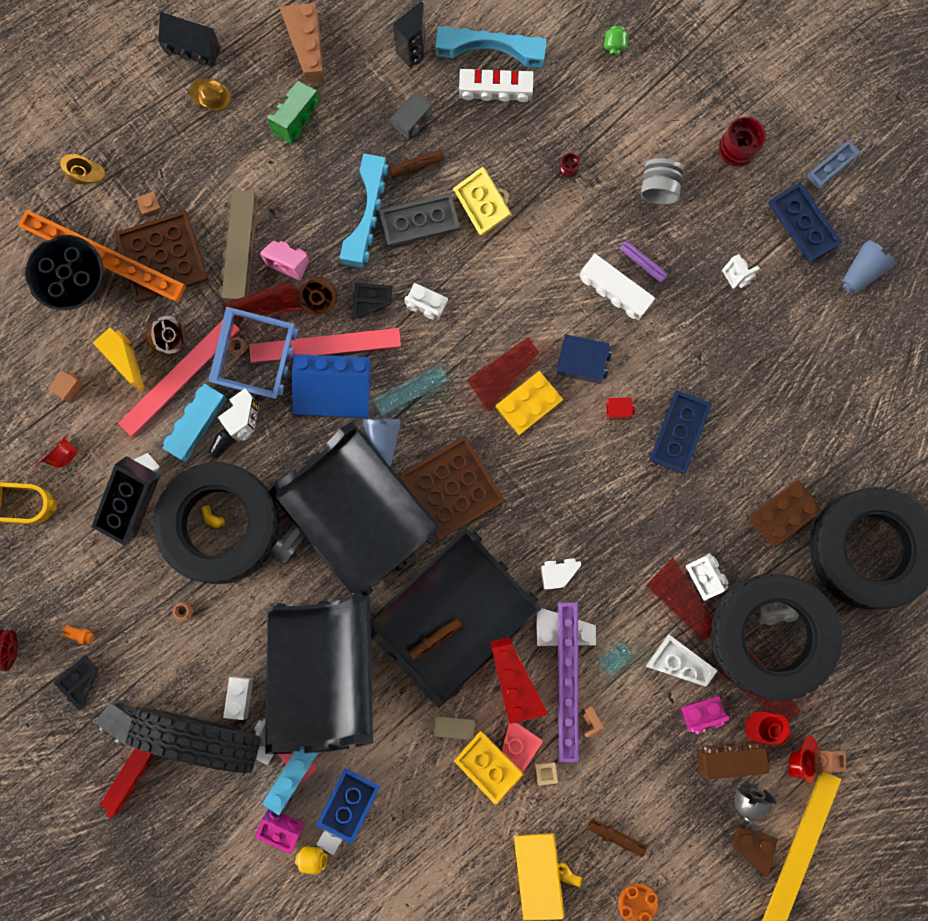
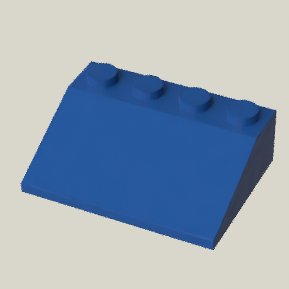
(331, 386)

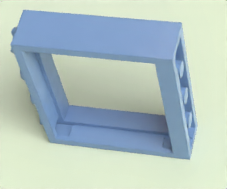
(222, 347)

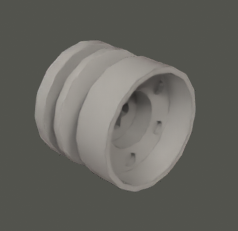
(662, 181)

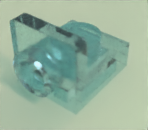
(615, 658)

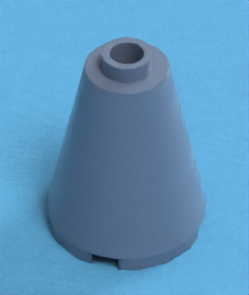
(867, 267)
(383, 436)

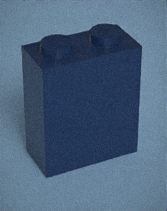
(584, 359)

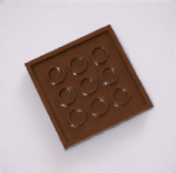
(166, 247)
(453, 486)

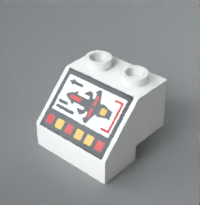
(242, 417)

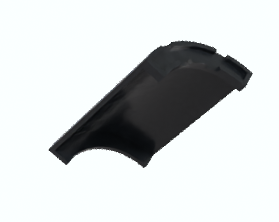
(355, 511)
(459, 584)
(319, 676)

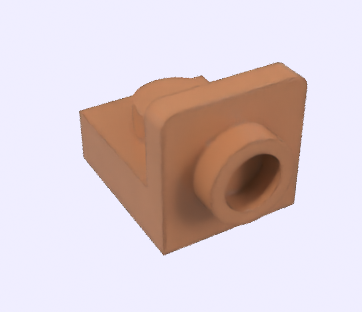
(591, 718)
(830, 761)

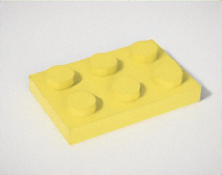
(482, 201)

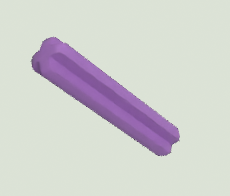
(643, 261)

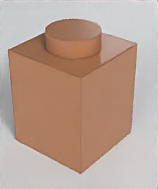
(66, 385)

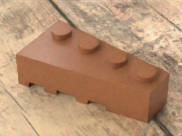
(304, 32)

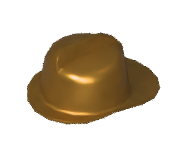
(210, 94)
(81, 170)

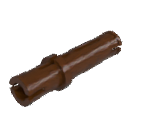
(396, 171)
(435, 639)
(616, 837)

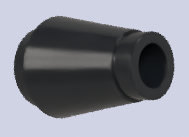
(220, 444)

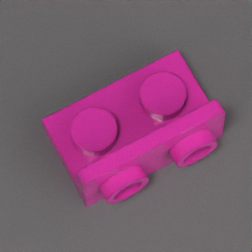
(704, 714)
(279, 831)

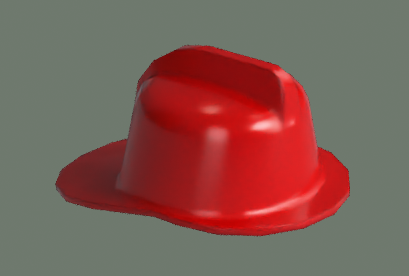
(60, 455)
(767, 728)
(803, 761)

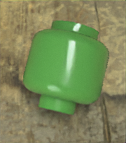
(616, 40)

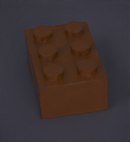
(784, 513)
(732, 760)

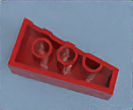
(517, 689)

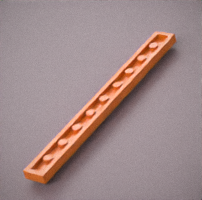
(111, 260)

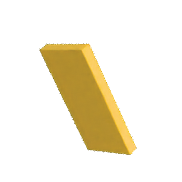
(539, 876)

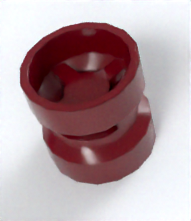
(569, 160)

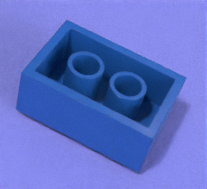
(348, 806)

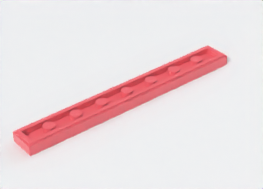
(328, 345)
(173, 382)

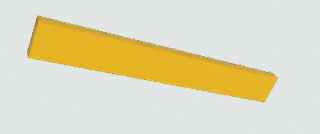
(802, 847)

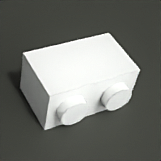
(238, 698)

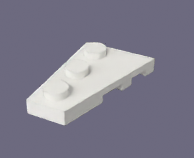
(548, 630)
(681, 662)

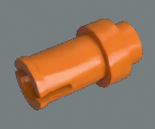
(82, 636)

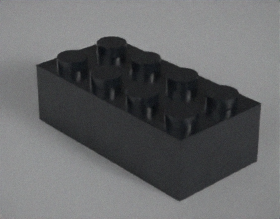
(125, 500)

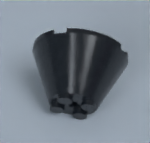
(64, 272)

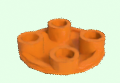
(638, 903)

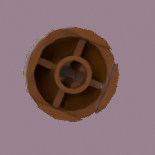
(318, 295)
(165, 335)

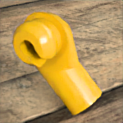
(210, 519)
(567, 877)

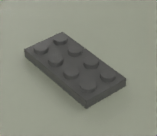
(419, 220)

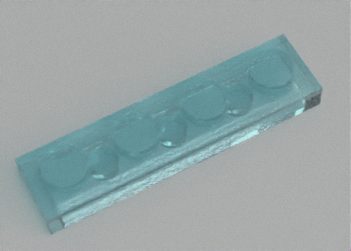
(410, 390)

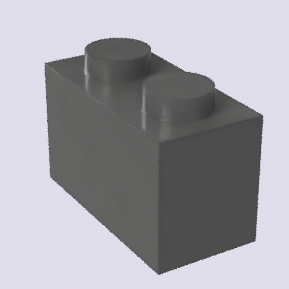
(412, 115)

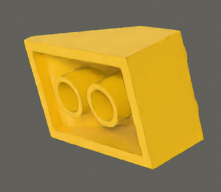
(119, 352)

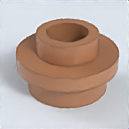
(235, 341)
(176, 611)

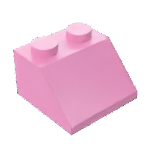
(285, 259)

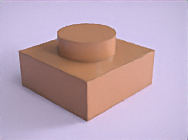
(148, 203)

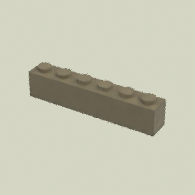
(239, 245)

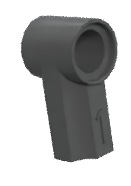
(286, 547)

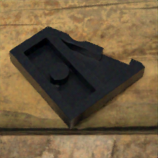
(370, 298)
(78, 681)

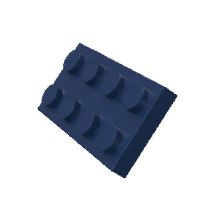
(804, 222)
(680, 432)

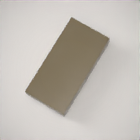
(454, 727)

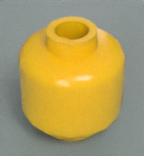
(311, 860)

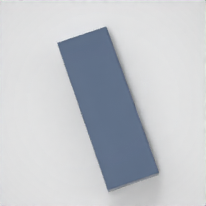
(833, 164)

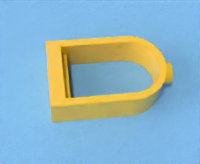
(49, 504)

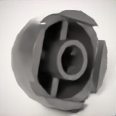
(753, 803)

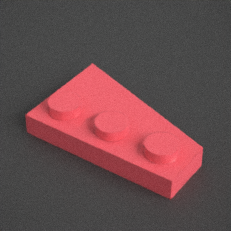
(520, 746)

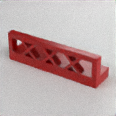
(126, 782)

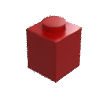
(620, 408)

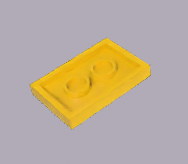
(529, 403)
(489, 767)

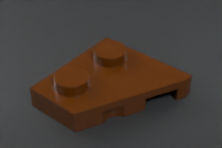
(756, 848)

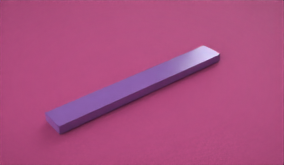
(568, 683)

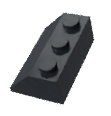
(410, 35)
(188, 39)

